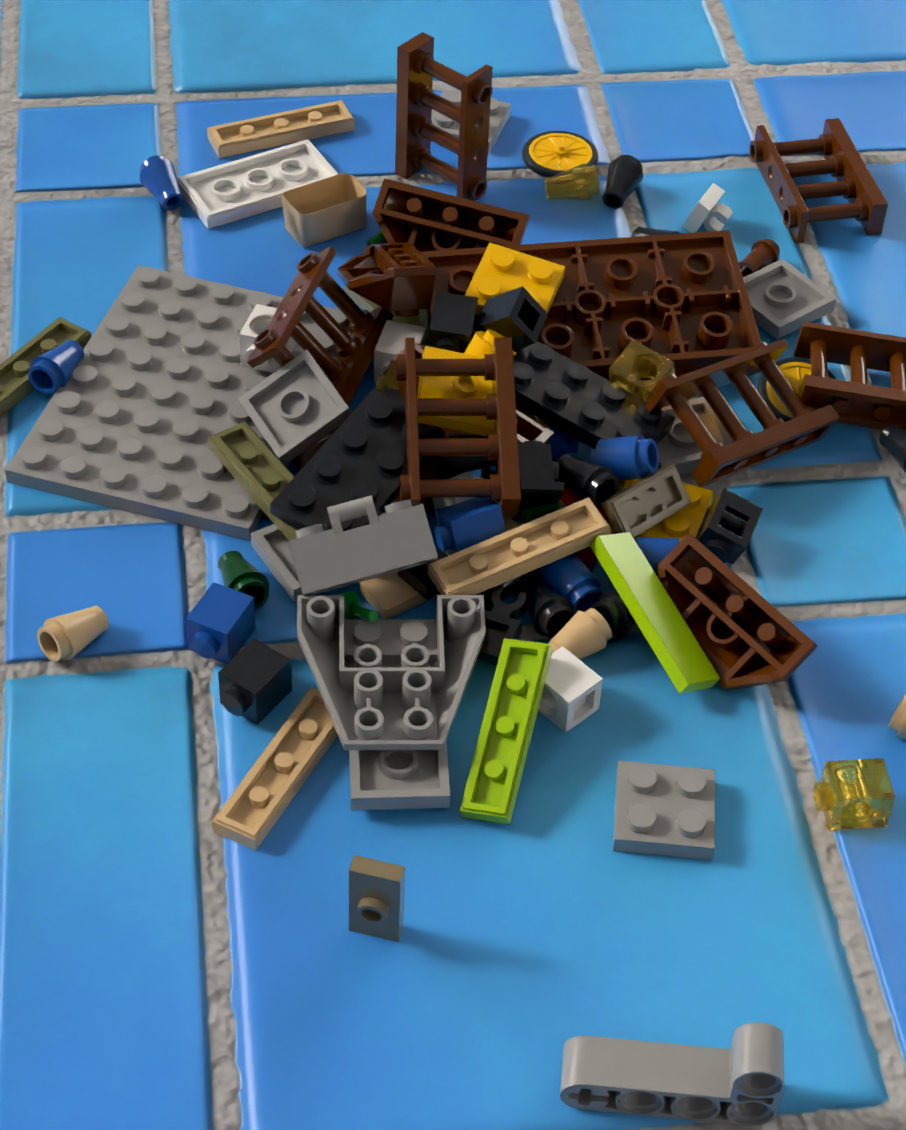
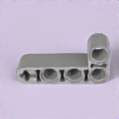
(676, 1079)

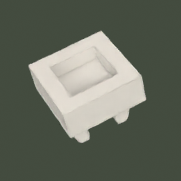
(707, 211)

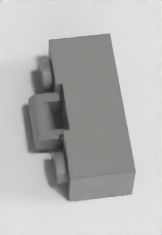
(348, 557)

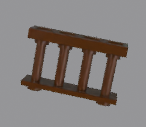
(414, 123)
(841, 161)
(354, 349)
(861, 350)
(498, 406)
(747, 447)

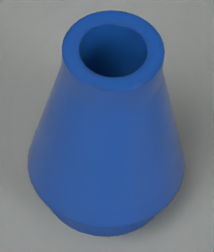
(161, 180)
(55, 367)

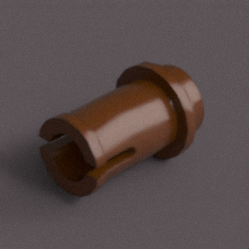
(762, 254)

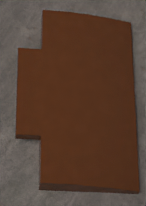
(661, 290)

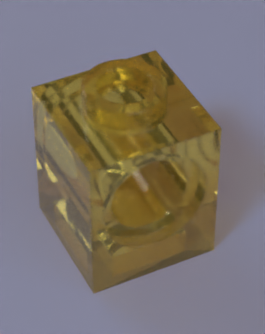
(640, 362)
(855, 794)

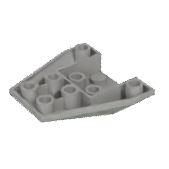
(391, 678)

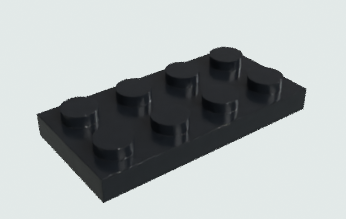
(581, 400)
(355, 462)

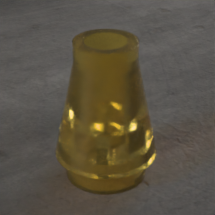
(574, 183)

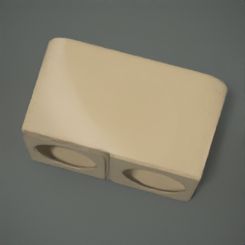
(325, 209)

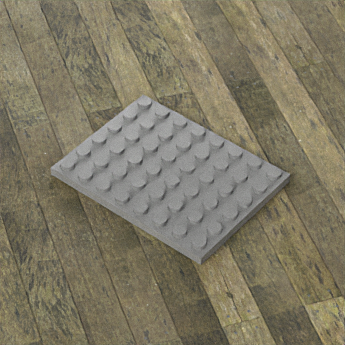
(148, 398)

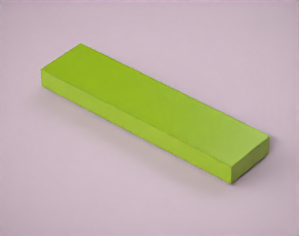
(654, 612)
(506, 731)

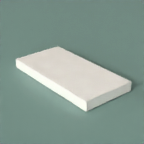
(252, 183)

